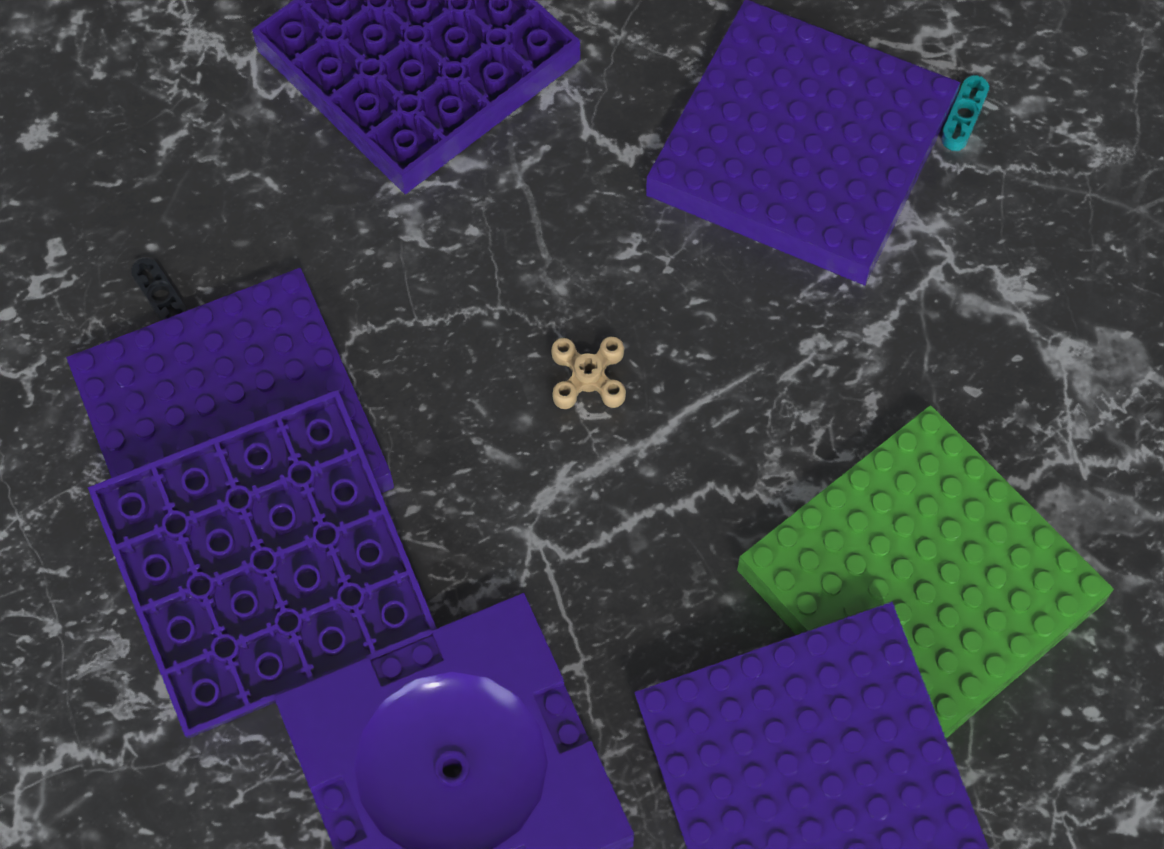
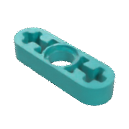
(966, 124)

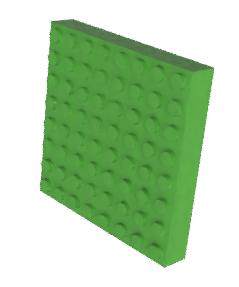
(954, 550)

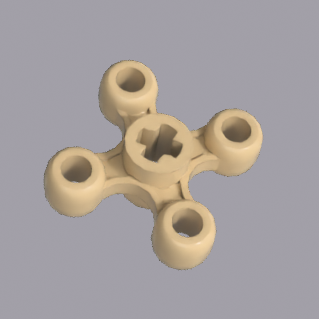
(588, 382)

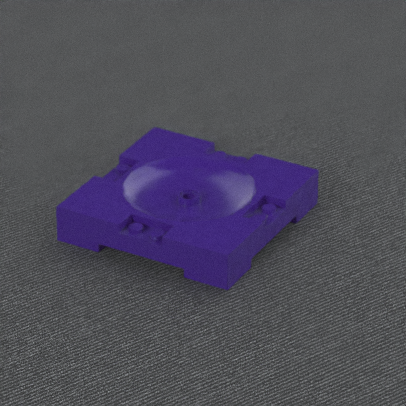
(464, 698)

